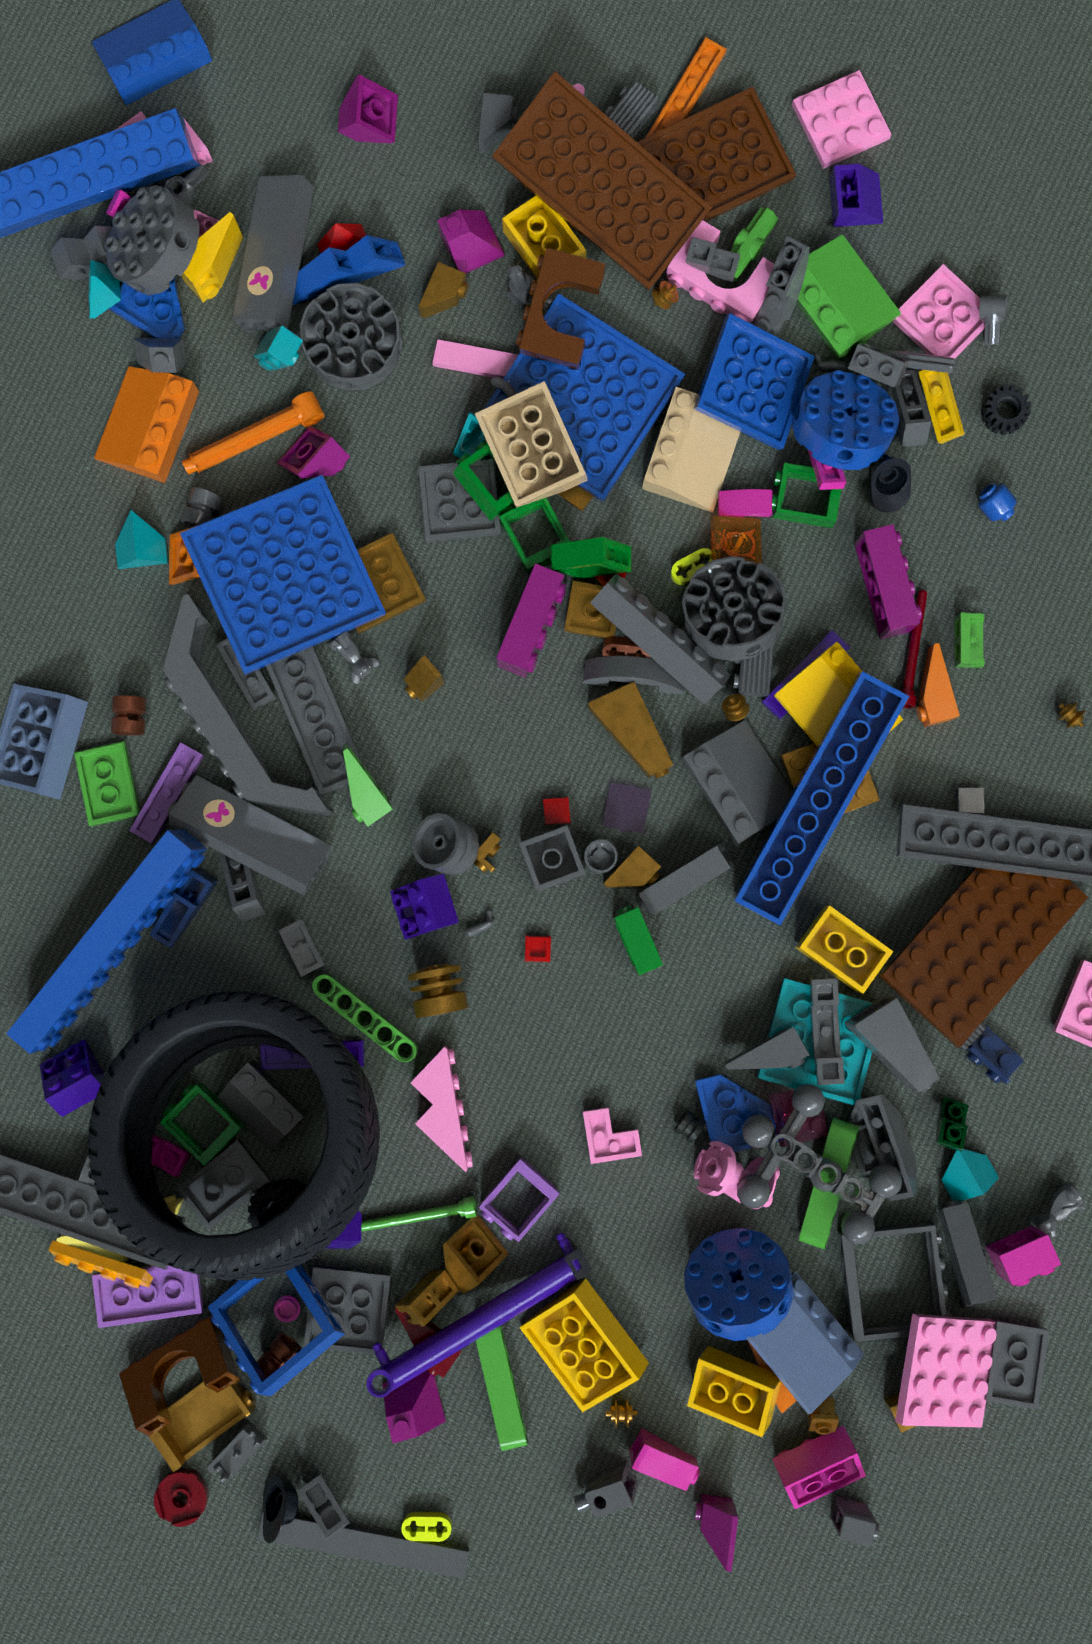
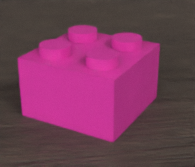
(1023, 1256)

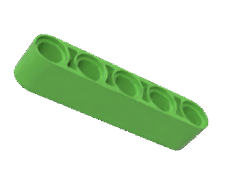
(352, 1015)
(824, 1204)
(502, 1390)

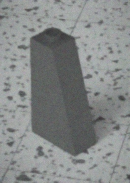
(687, 879)
(894, 1042)
(966, 1255)

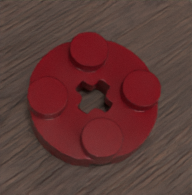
(174, 1511)

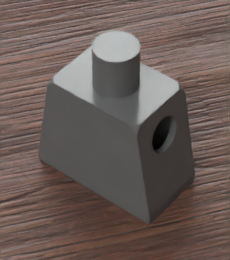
(608, 1491)

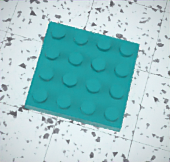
(794, 1011)

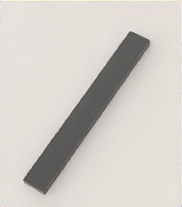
(375, 1547)

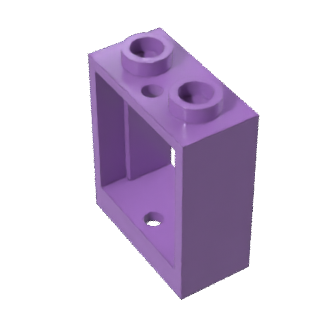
(491, 1214)

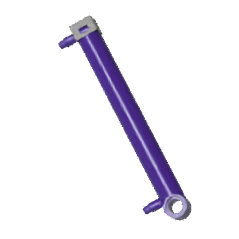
(479, 1321)

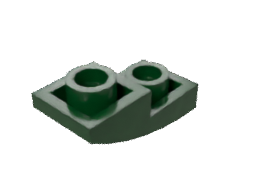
(951, 1124)

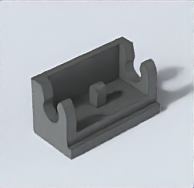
(300, 948)
(237, 1451)

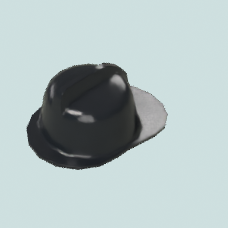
(890, 484)
(279, 1507)

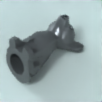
(348, 650)
(1061, 1205)

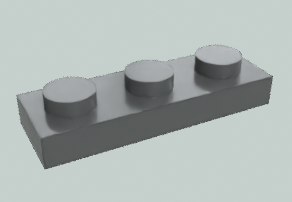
(253, 684)

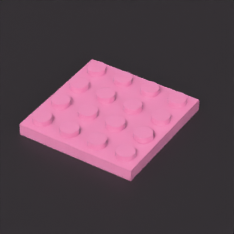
(946, 1371)

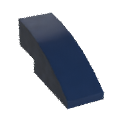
(183, 907)

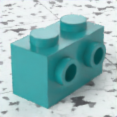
(278, 349)

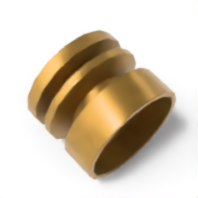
(438, 991)

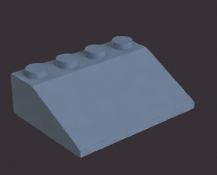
(39, 739)
(808, 1349)

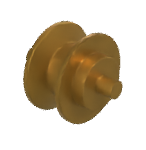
(665, 295)
(735, 707)
(1071, 715)
(621, 1413)

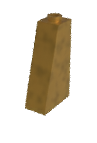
(632, 727)

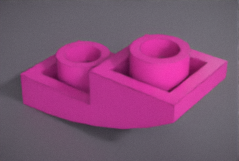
(745, 503)
(168, 1156)

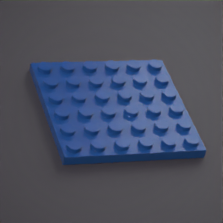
(604, 403)
(283, 574)

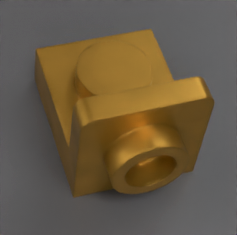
(488, 848)
(823, 1418)

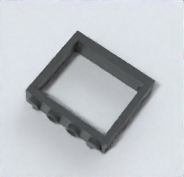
(935, 1264)

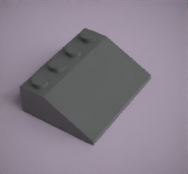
(738, 781)

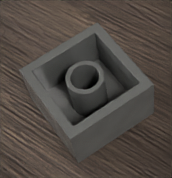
(552, 858)

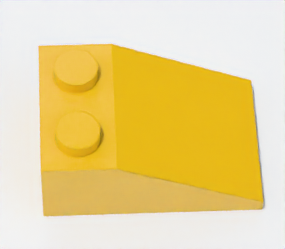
(213, 258)

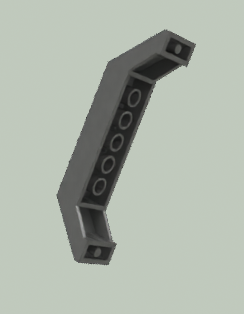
(218, 723)

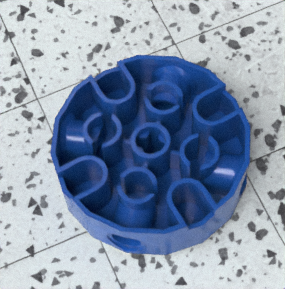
(845, 420)
(739, 1284)

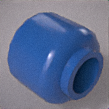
(997, 502)

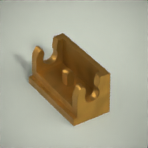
(427, 1297)

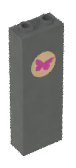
(273, 252)
(249, 835)

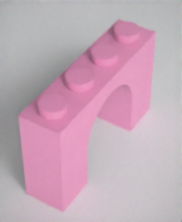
(740, 301)

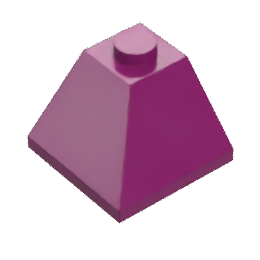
(368, 112)
(469, 239)
(314, 455)
(413, 1408)
(718, 1524)

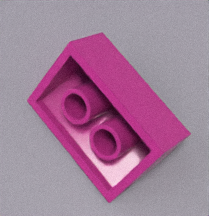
(818, 1467)

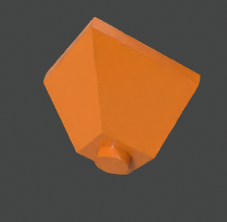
(180, 563)

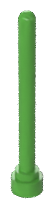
(465, 1207)

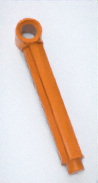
(304, 411)

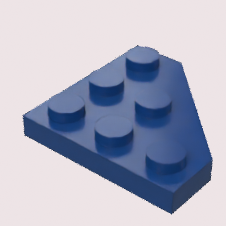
(153, 314)
(726, 1109)

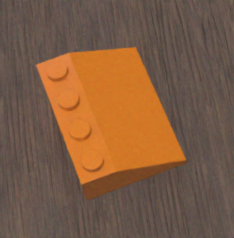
(147, 422)

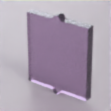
(626, 808)

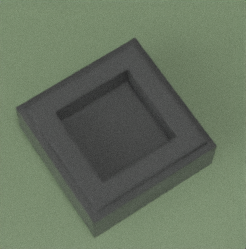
(970, 800)

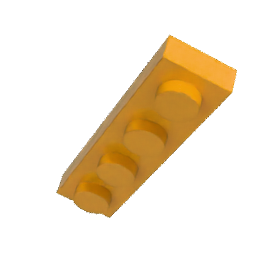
(109, 1268)

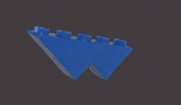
(334, 266)

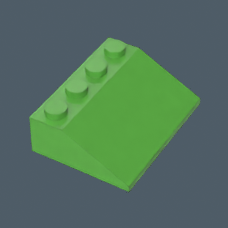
(843, 298)

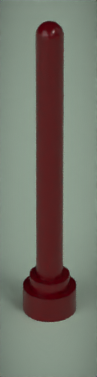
(913, 653)

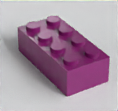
(887, 581)
(531, 618)

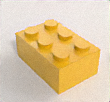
(536, 227)
(844, 949)
(734, 1391)

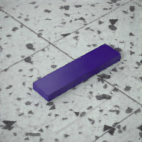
(771, 702)
(282, 1058)

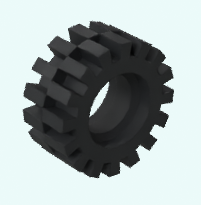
(1013, 397)

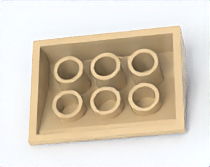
(531, 445)
(690, 454)

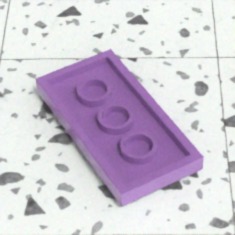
(168, 1296)

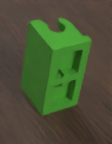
(968, 640)

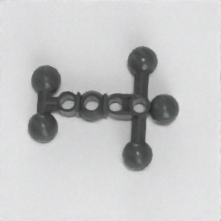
(754, 1188)

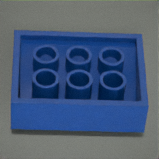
(152, 51)

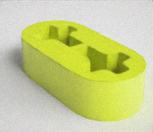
(689, 561)
(427, 1533)

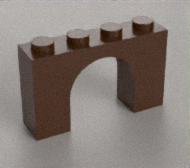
(557, 272)
(145, 1378)

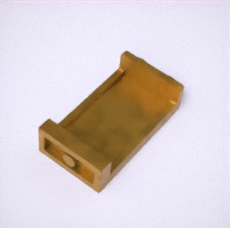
(199, 1419)

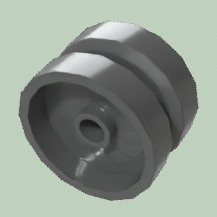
(445, 844)

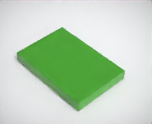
(107, 783)

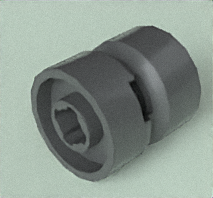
(202, 507)
(600, 856)

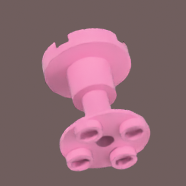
(719, 1170)

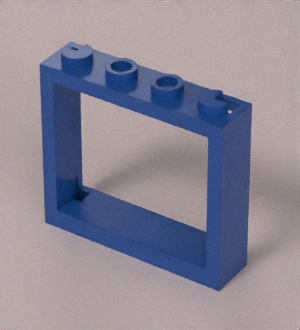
(331, 1332)

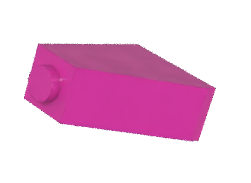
(663, 1461)

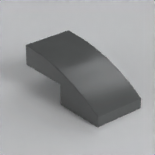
(711, 260)

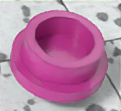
(287, 1308)

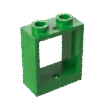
(807, 474)
(475, 487)
(514, 514)
(591, 558)
(637, 940)
(203, 1155)

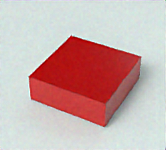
(556, 811)
(537, 948)

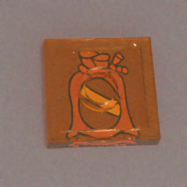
(736, 538)

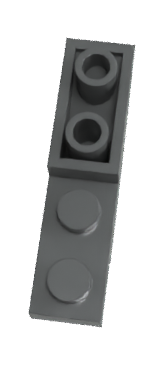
(784, 286)

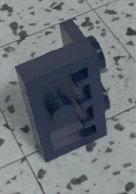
(994, 1056)

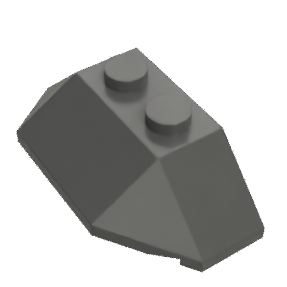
(883, 1141)

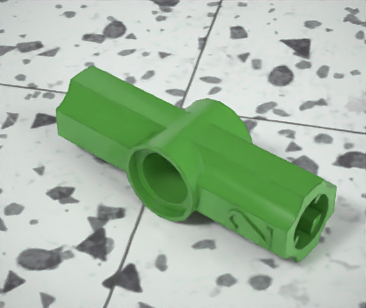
(752, 239)

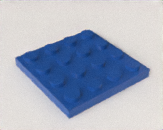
(754, 382)

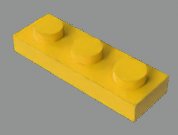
(941, 405)

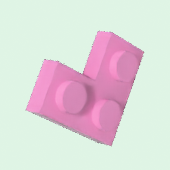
(604, 1144)

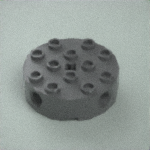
(152, 240)
(328, 331)
(734, 608)

